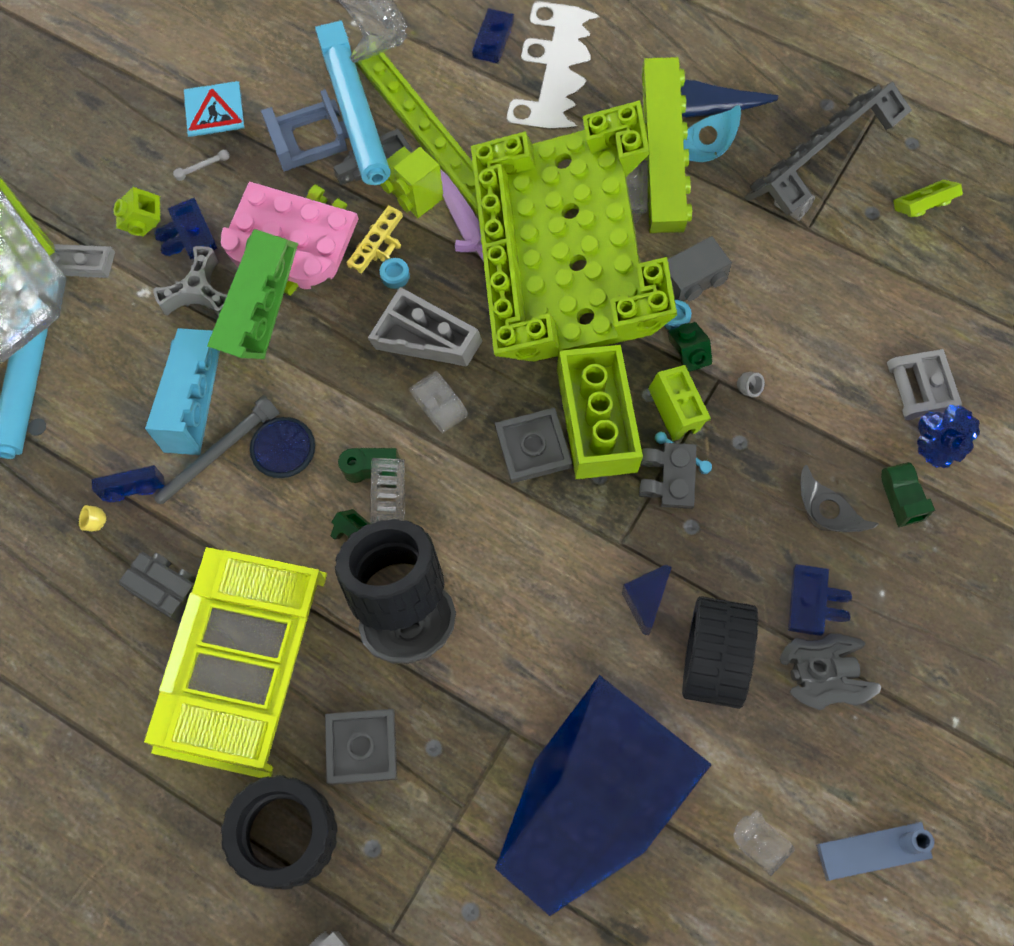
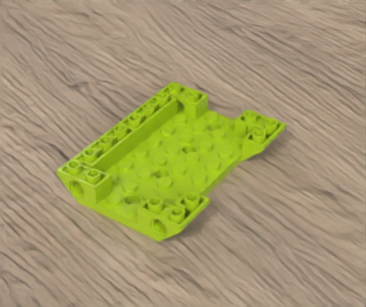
(532, 245)

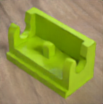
(678, 402)

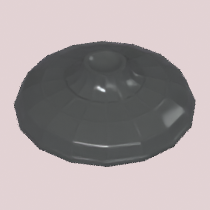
(416, 641)

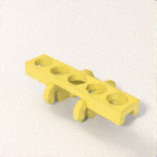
(384, 235)

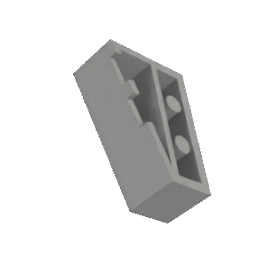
(424, 331)

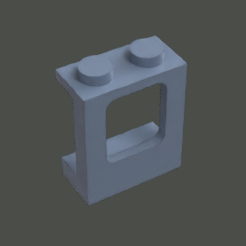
(284, 142)

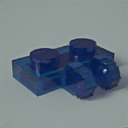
(191, 228)
(809, 601)

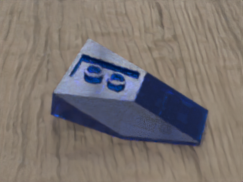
(595, 798)

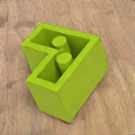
(414, 180)

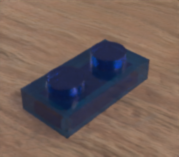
(493, 36)
(123, 484)

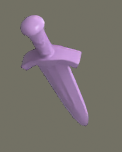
(463, 217)

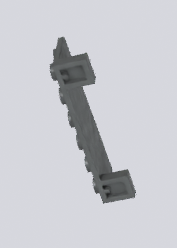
(783, 180)

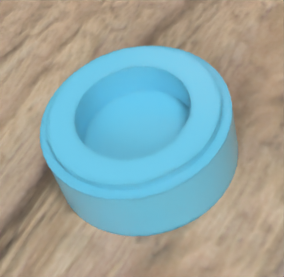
(394, 273)
(683, 315)

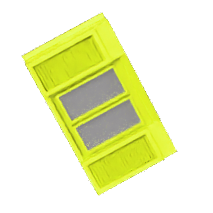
(232, 662)

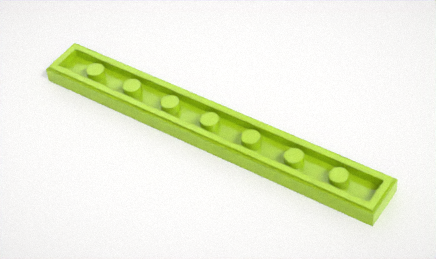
(422, 124)

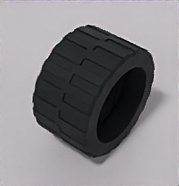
(397, 603)
(720, 652)
(239, 821)

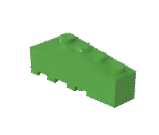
(254, 297)

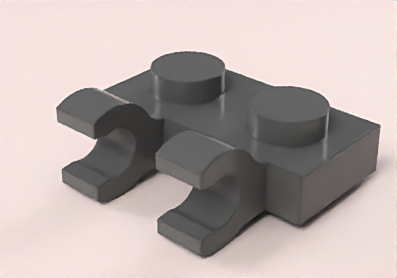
(678, 475)

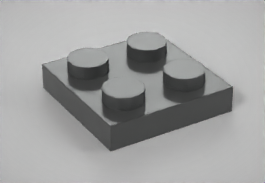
(533, 445)
(360, 747)

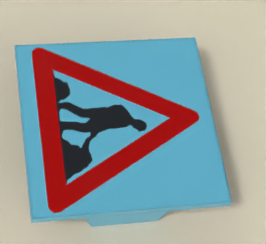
(213, 108)

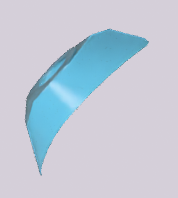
(726, 126)

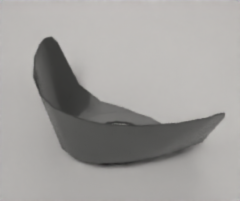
(814, 494)

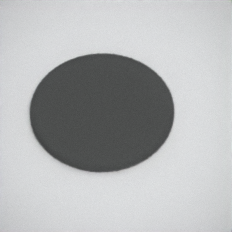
(37, 427)

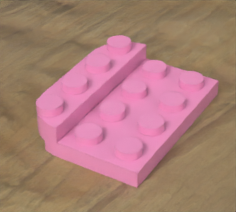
(316, 227)

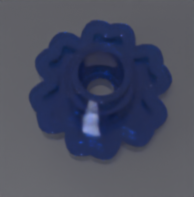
(947, 435)

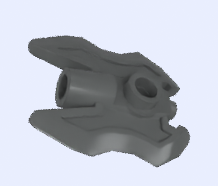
(825, 673)

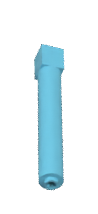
(353, 103)
(18, 395)

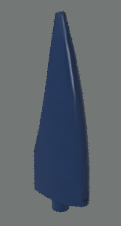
(710, 100)

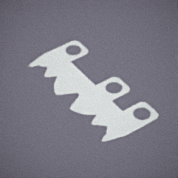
(559, 55)

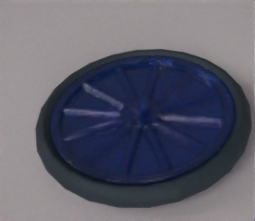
(282, 447)

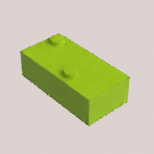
(598, 412)

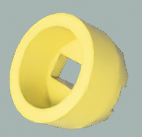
(91, 518)

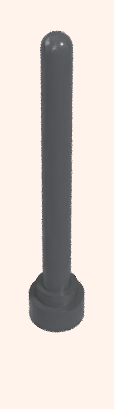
(262, 411)

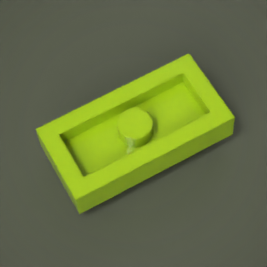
(933, 195)

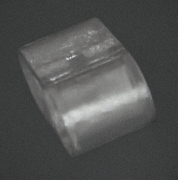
(439, 402)

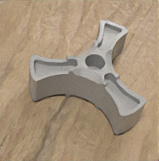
(194, 287)

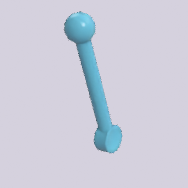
(704, 466)

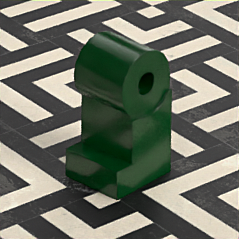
(357, 463)
(906, 494)

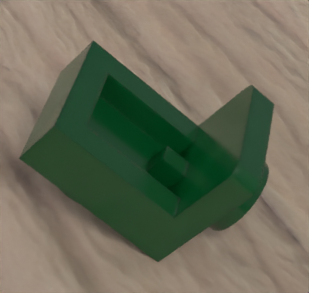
(691, 345)

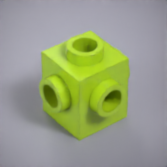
(137, 212)

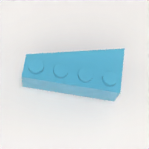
(184, 394)

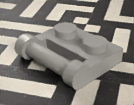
(933, 381)

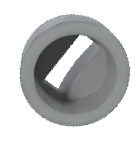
(752, 380)

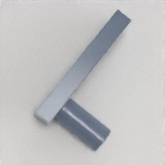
(875, 851)

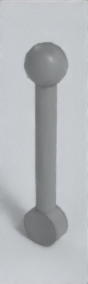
(180, 173)

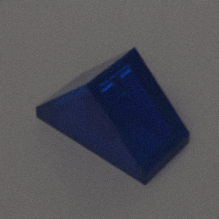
(645, 595)

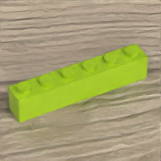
(665, 136)

